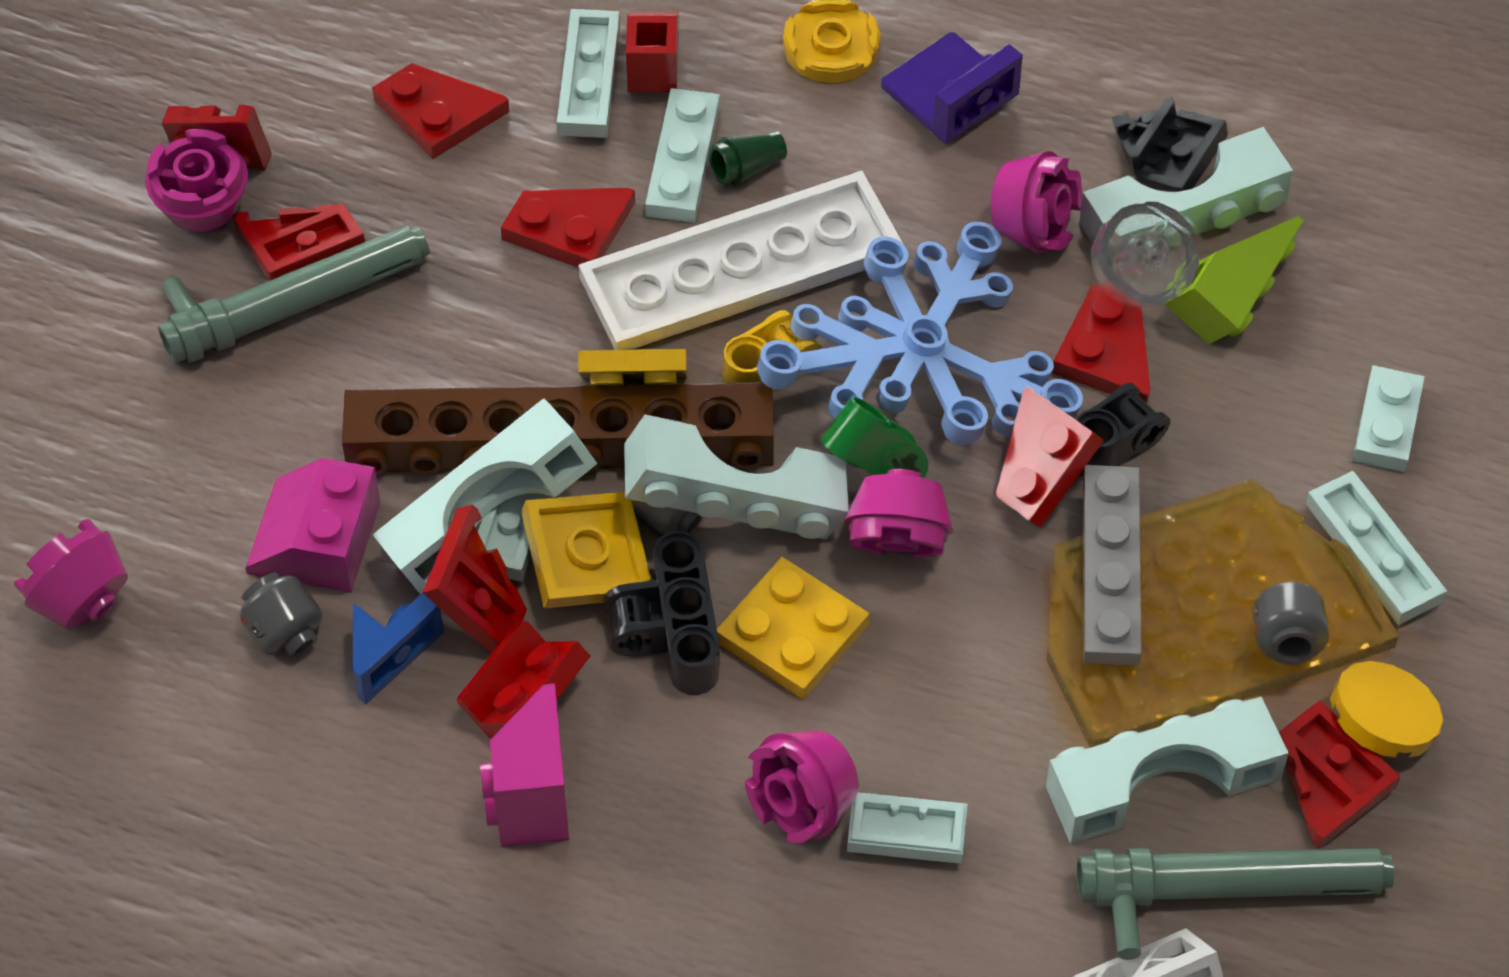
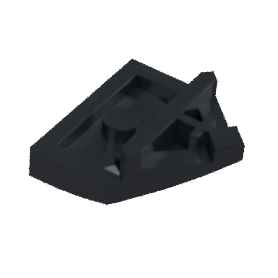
(1169, 146)

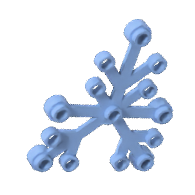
(920, 340)

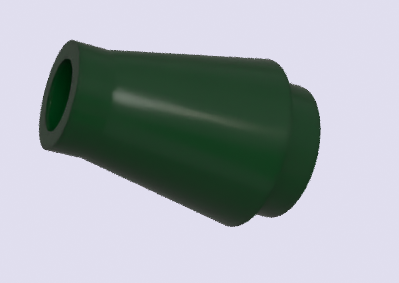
(745, 155)

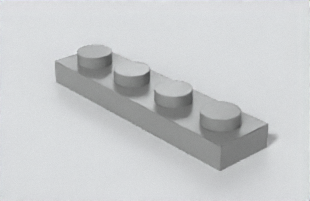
(1111, 565)

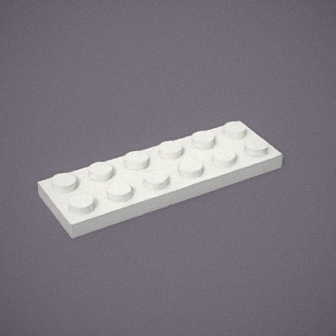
(735, 262)

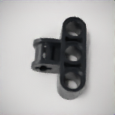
(656, 617)

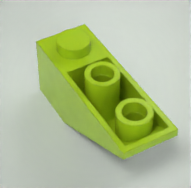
(1232, 281)

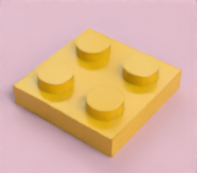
(612, 366)
(583, 547)
(792, 628)

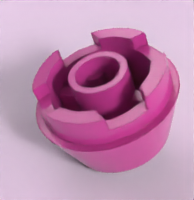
(197, 180)
(1035, 201)
(899, 515)
(74, 577)
(802, 783)

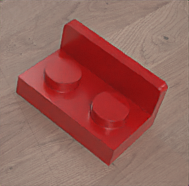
(516, 673)

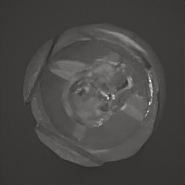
(1144, 255)

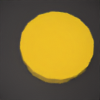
(831, 41)
(1386, 709)

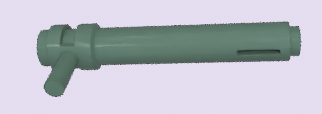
(221, 322)
(1145, 876)

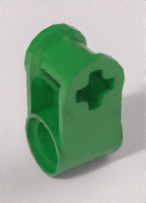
(873, 441)

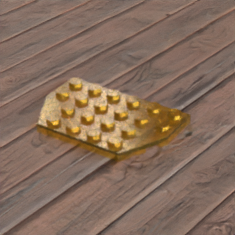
(1198, 592)

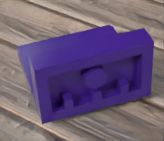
(954, 85)

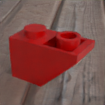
(652, 51)

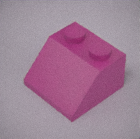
(317, 524)
(525, 775)

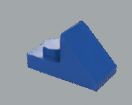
(386, 651)

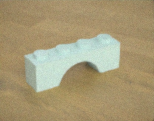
(1246, 179)
(528, 457)
(675, 469)
(1229, 746)

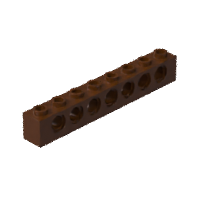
(482, 413)

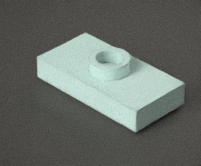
(907, 827)

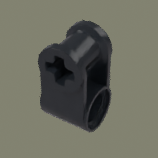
(1125, 426)

